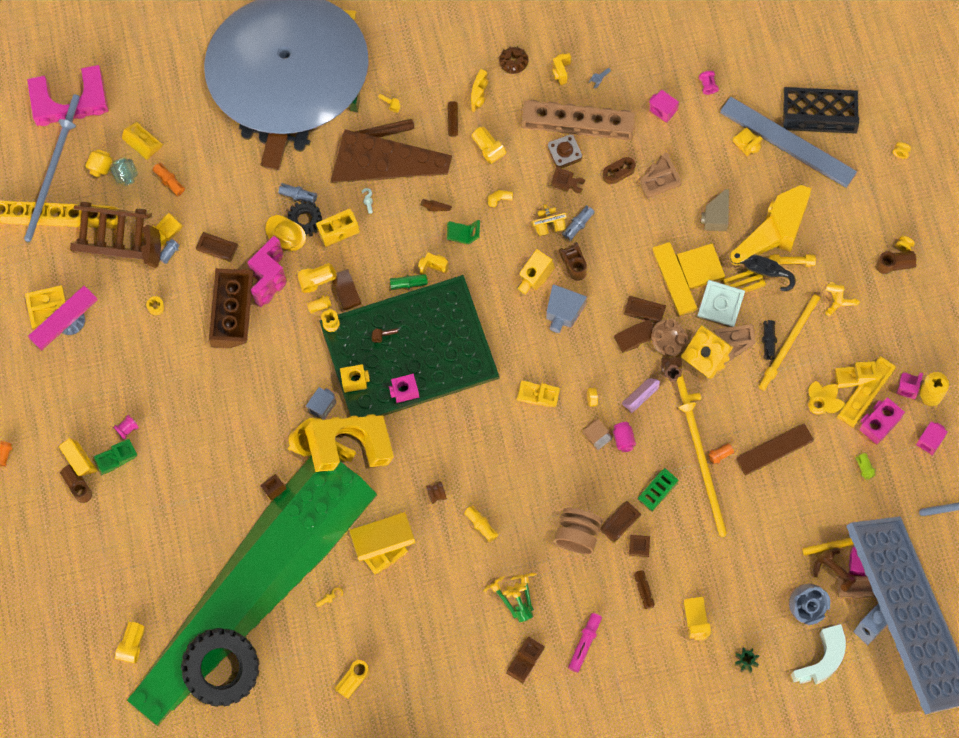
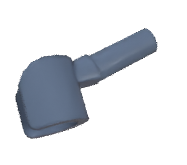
(597, 78)

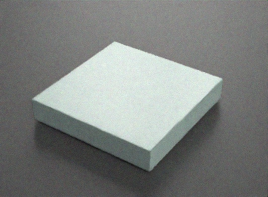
(721, 303)

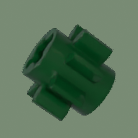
(749, 655)

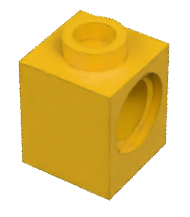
(348, 372)

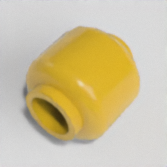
(99, 163)

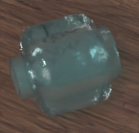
(124, 171)

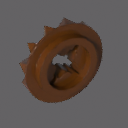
(508, 65)

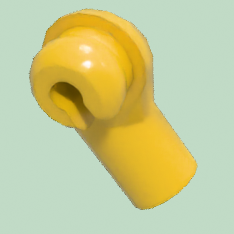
(498, 195)

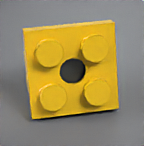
(707, 352)

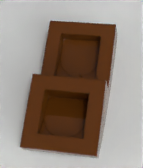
(152, 249)
(346, 290)
(634, 336)
(525, 660)

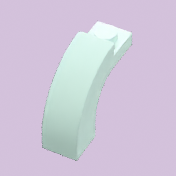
(834, 650)

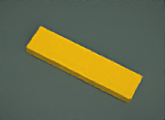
(674, 279)
(866, 393)

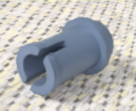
(169, 250)

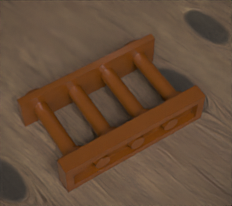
(100, 246)

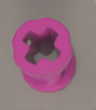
(708, 82)
(126, 427)

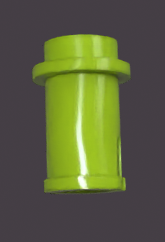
(865, 466)

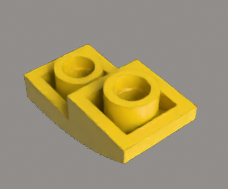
(477, 94)

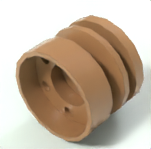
(578, 531)

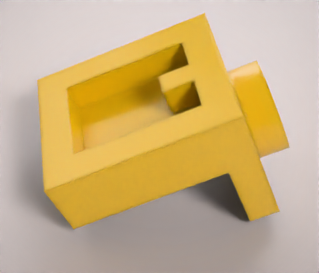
(748, 142)

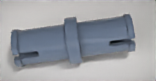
(297, 193)
(578, 223)

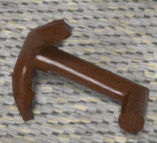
(826, 558)

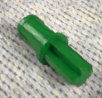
(408, 281)

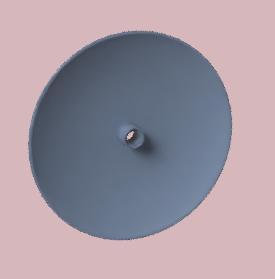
(291, 94)

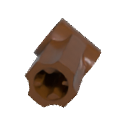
(897, 261)
(672, 367)
(75, 484)

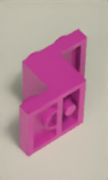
(267, 271)

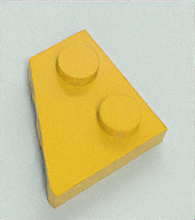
(44, 303)

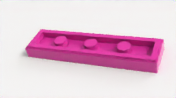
(62, 318)

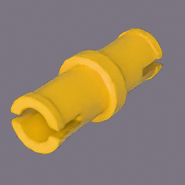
(481, 523)

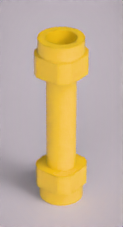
(809, 260)

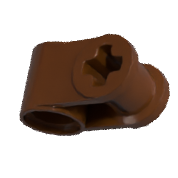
(573, 258)

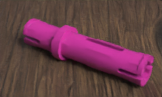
(586, 639)

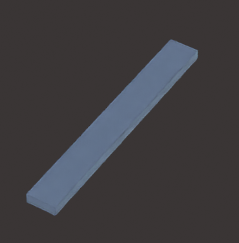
(788, 142)

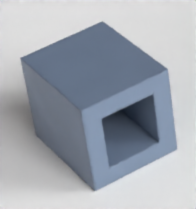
(321, 403)

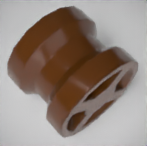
(436, 492)

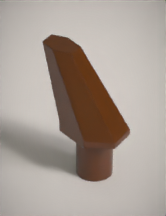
(435, 206)

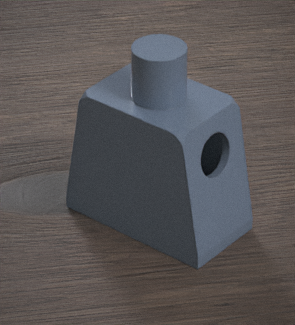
(564, 307)
(874, 623)

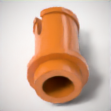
(5, 448)
(720, 453)

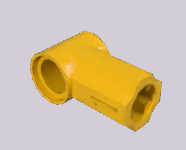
(491, 149)
(312, 278)
(129, 648)
(351, 680)

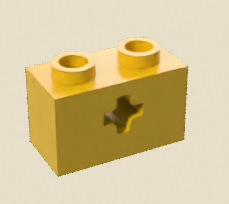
(337, 227)

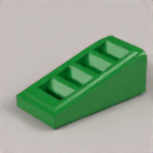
(653, 485)

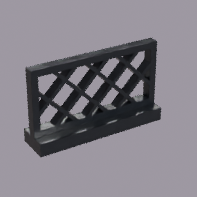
(820, 122)

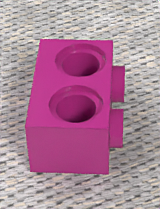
(885, 423)

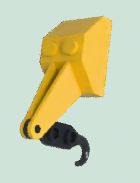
(778, 230)

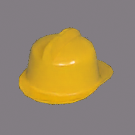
(290, 234)
(298, 439)

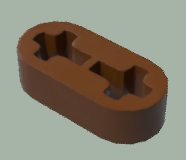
(616, 167)

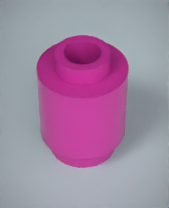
(624, 437)

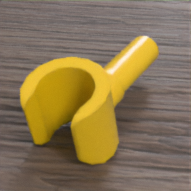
(394, 103)

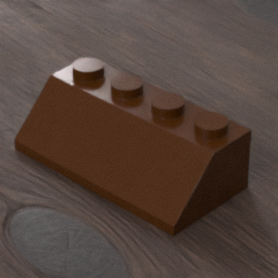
(230, 308)

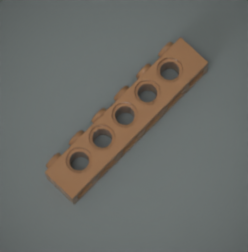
(569, 125)

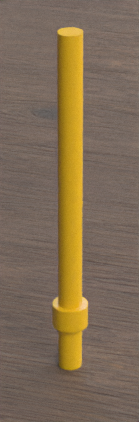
(771, 371)

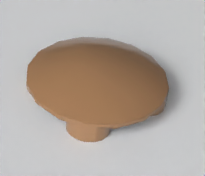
(669, 337)

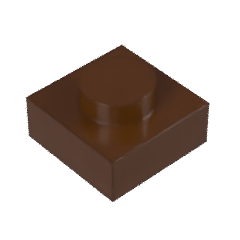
(273, 487)
(639, 545)

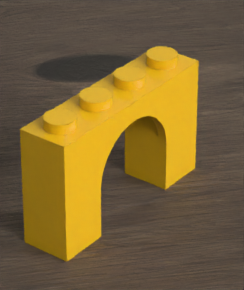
(369, 430)

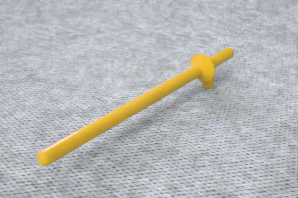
(688, 407)

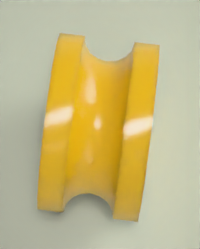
(901, 150)
(905, 244)
(150, 301)

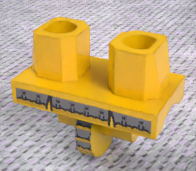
(541, 224)

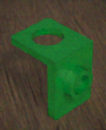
(463, 233)

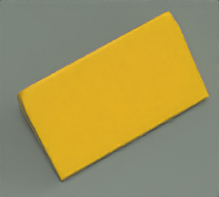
(141, 140)
(77, 457)

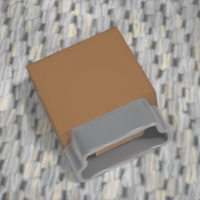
(597, 434)

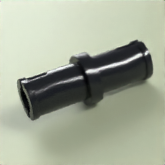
(769, 340)

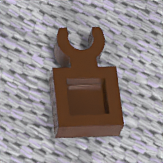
(564, 180)

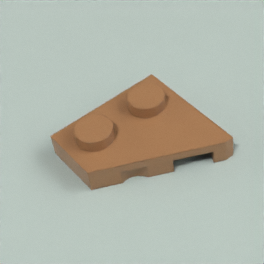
(660, 178)
(739, 337)

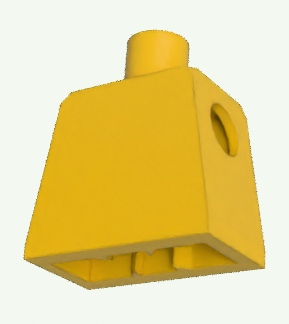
(538, 265)

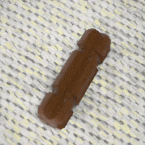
(452, 119)
(644, 589)

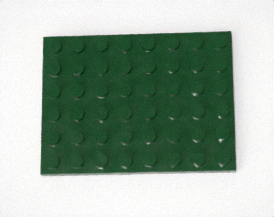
(435, 340)

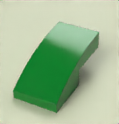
(115, 457)

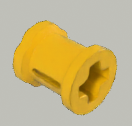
(327, 316)

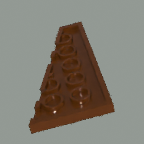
(380, 159)

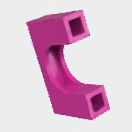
(92, 101)

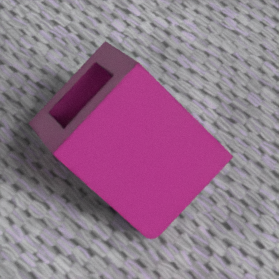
(909, 385)

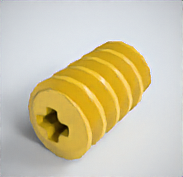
(934, 389)

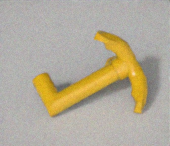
(838, 293)

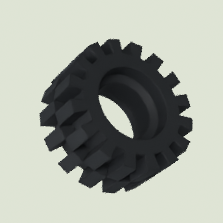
(306, 208)

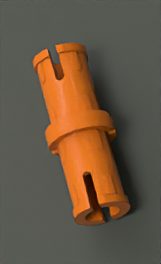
(168, 179)

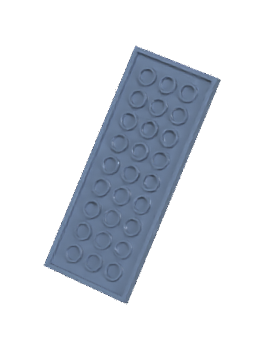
(909, 610)

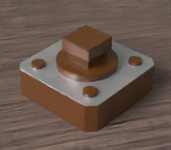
(564, 151)

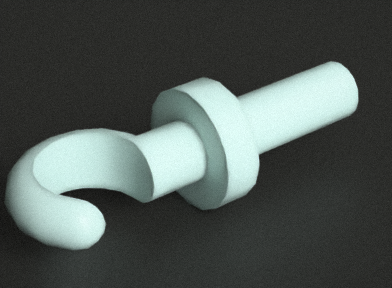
(368, 201)

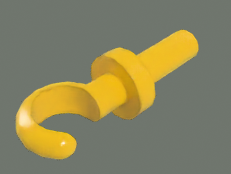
(328, 598)

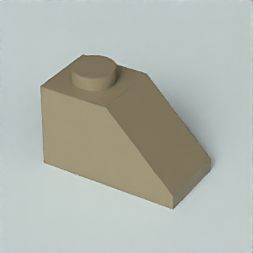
(717, 213)

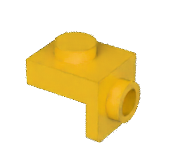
(558, 67)
(435, 262)

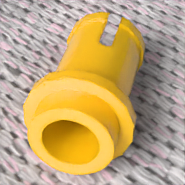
(319, 304)

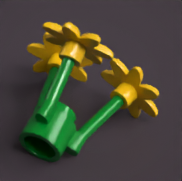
(523, 611)

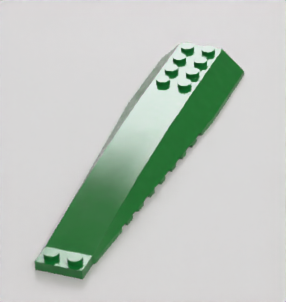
(271, 560)

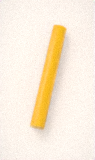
(829, 545)

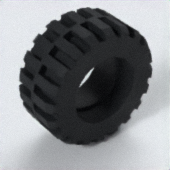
(228, 693)

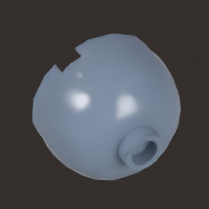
(809, 603)

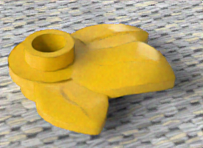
(826, 397)

